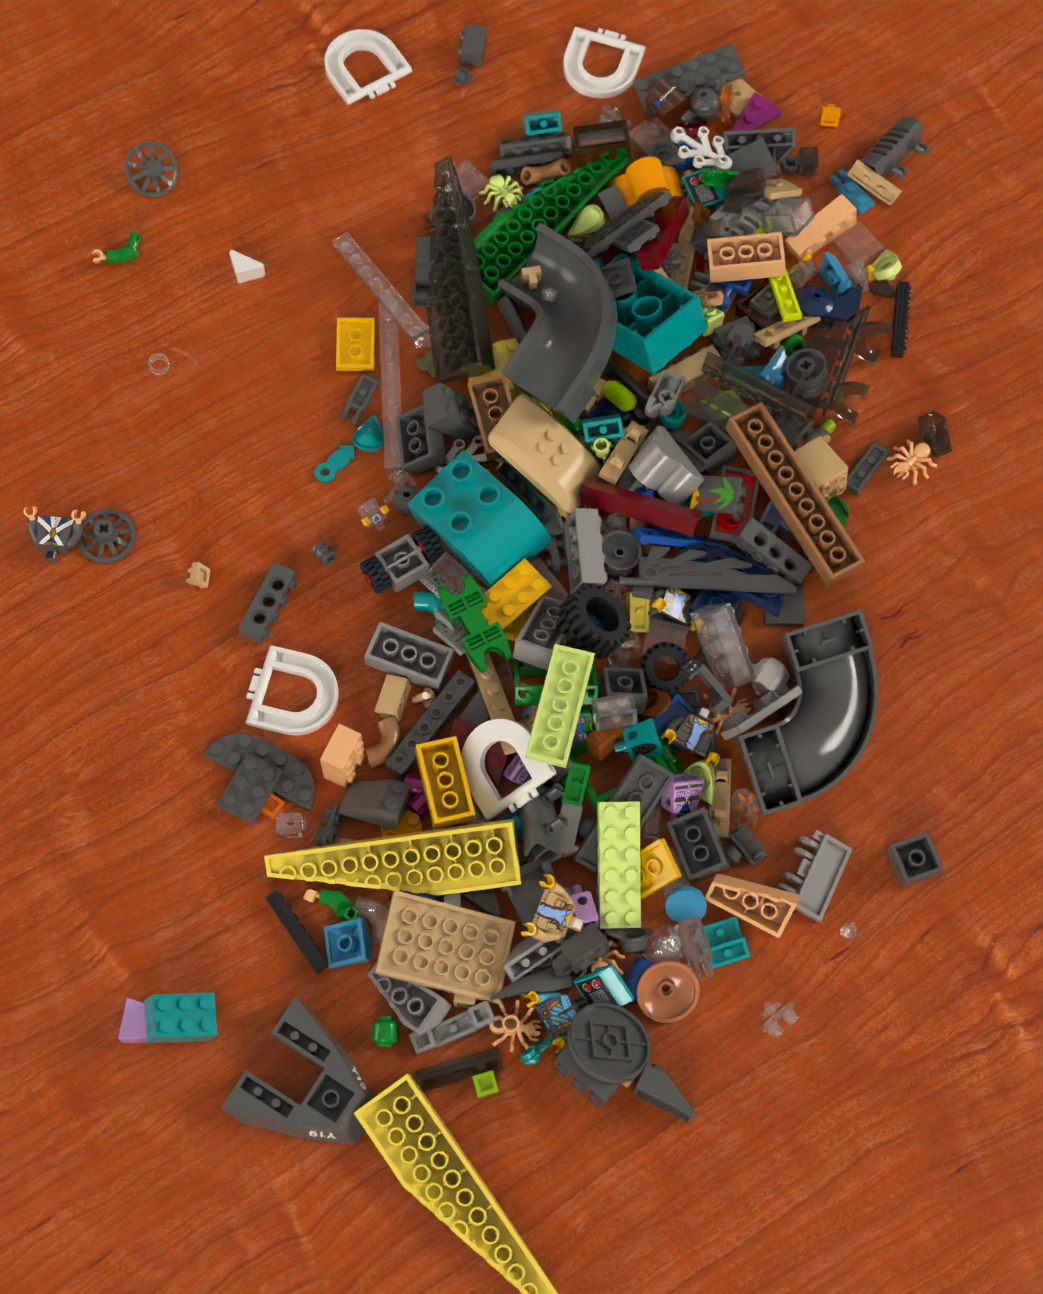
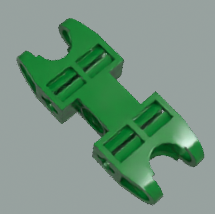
(481, 636)

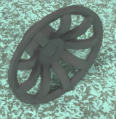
(152, 168)
(106, 533)

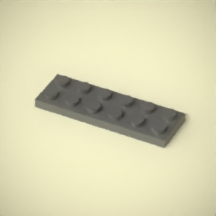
(695, 73)
(642, 783)

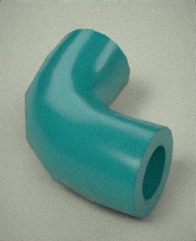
(427, 602)

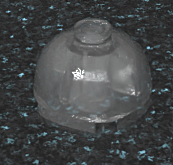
(664, 945)

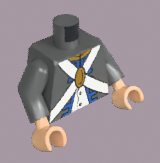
(55, 534)

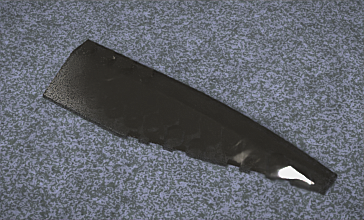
(456, 293)

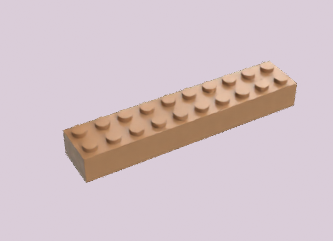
(795, 494)

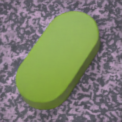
(619, 395)

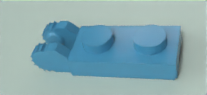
(852, 192)

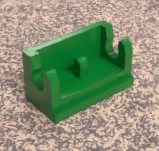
(575, 783)

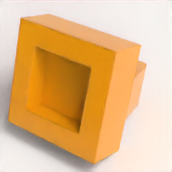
(830, 116)

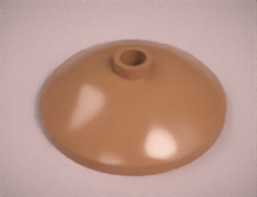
(676, 1000)

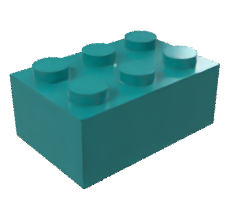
(180, 1017)

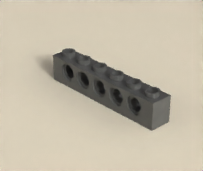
(430, 724)

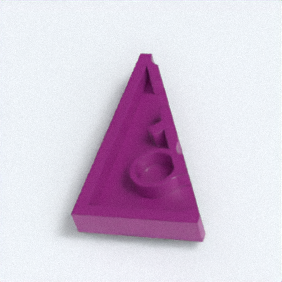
(756, 113)

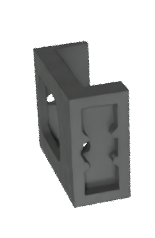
(719, 698)

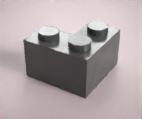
(423, 263)

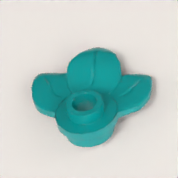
(532, 1054)

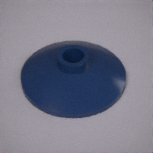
(815, 301)

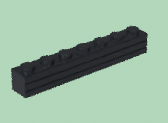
(900, 319)
(297, 931)

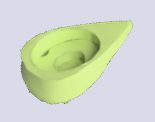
(587, 221)
(886, 266)
(706, 772)

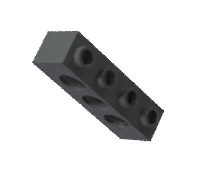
(782, 552)
(276, 576)

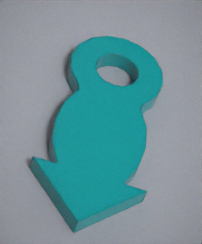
(336, 462)

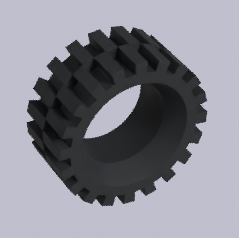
(583, 632)

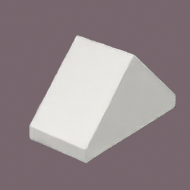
(245, 267)

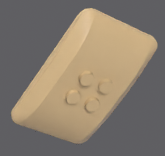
(544, 452)

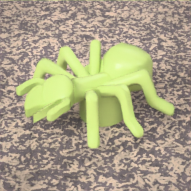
(502, 191)

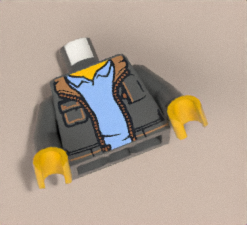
(671, 606)
(694, 735)

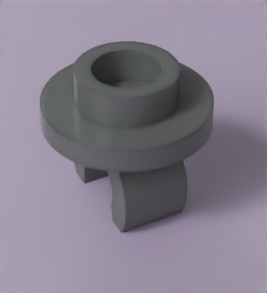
(463, 76)

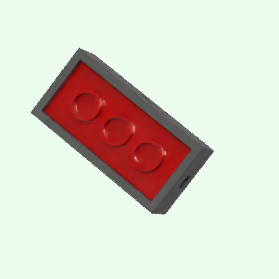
(723, 525)

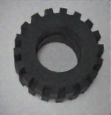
(649, 660)

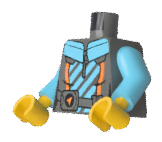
(555, 1013)

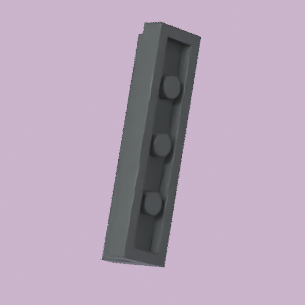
(535, 145)

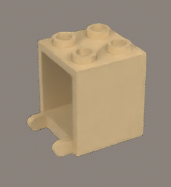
(824, 466)

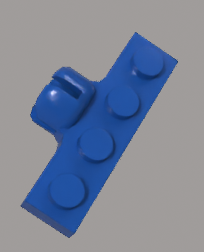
(664, 537)

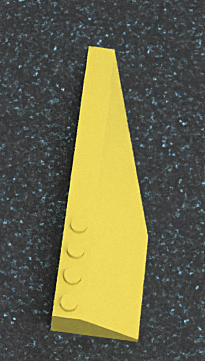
(414, 862)

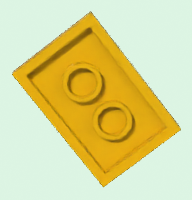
(355, 344)
(657, 868)

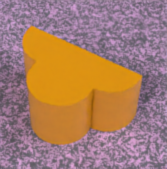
(646, 178)

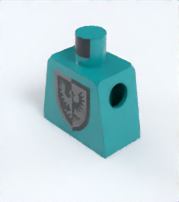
(641, 739)

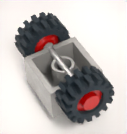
(402, 561)

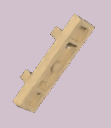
(773, 334)
(623, 453)
(720, 809)

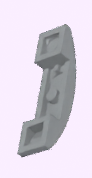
(453, 1028)

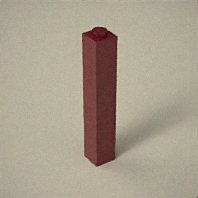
(670, 223)
(640, 507)

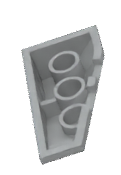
(413, 1003)

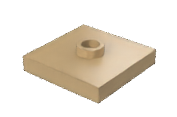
(741, 96)
(780, 189)

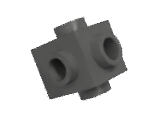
(402, 497)

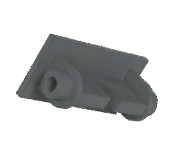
(333, 822)
(752, 852)

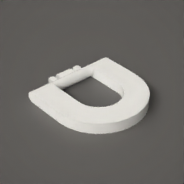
(369, 41)
(596, 86)
(293, 722)
(479, 781)

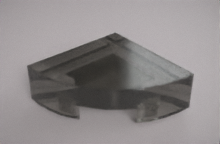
(883, 289)

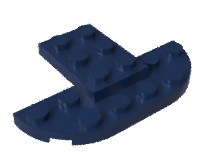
(767, 601)

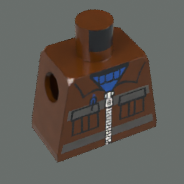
(663, 100)

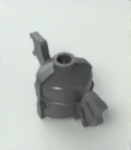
(705, 103)

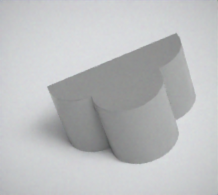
(665, 467)

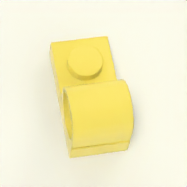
(638, 612)

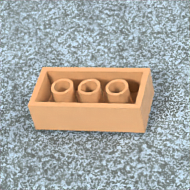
(746, 257)

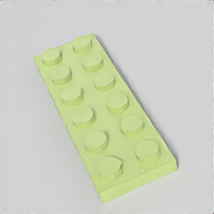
(560, 706)
(619, 864)

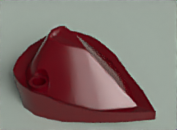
(691, 129)

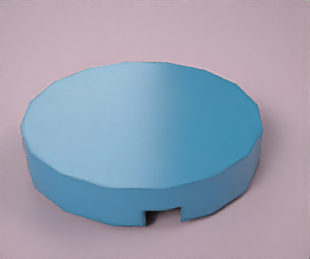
(685, 903)

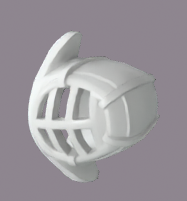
(770, 676)

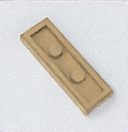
(874, 183)

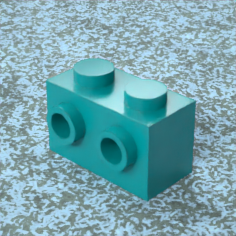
(542, 122)
(602, 427)

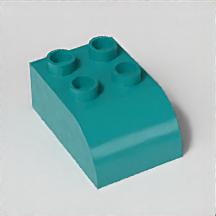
(656, 319)
(479, 519)

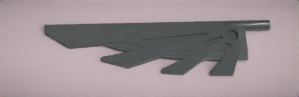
(714, 575)

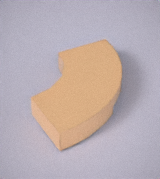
(709, 299)

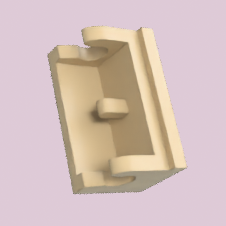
(393, 697)

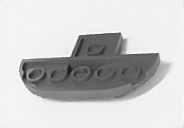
(629, 228)
(259, 773)

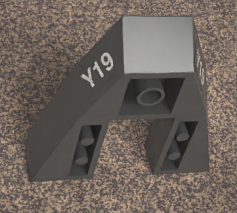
(331, 1102)

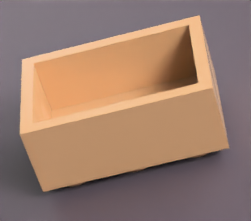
(342, 756)

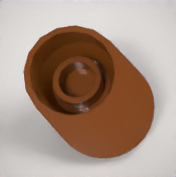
(656, 703)

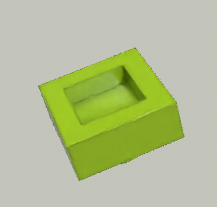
(485, 1084)

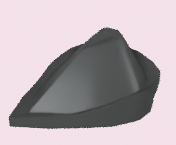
(667, 155)

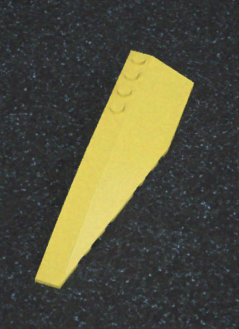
(446, 1182)

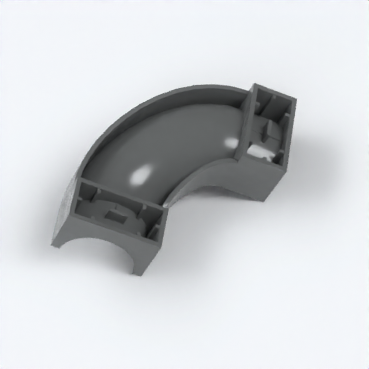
(570, 336)
(825, 724)

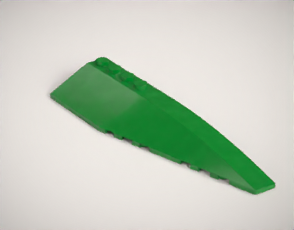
(512, 236)

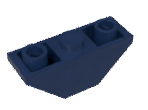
(845, 307)

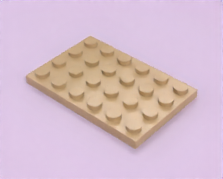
(444, 947)

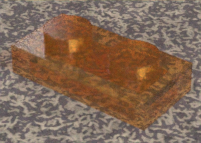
(727, 99)

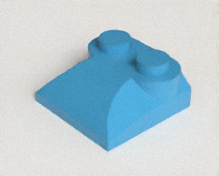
(834, 275)
(775, 370)
(348, 943)

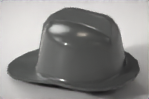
(631, 939)

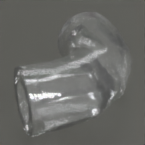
(375, 913)

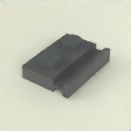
(765, 302)

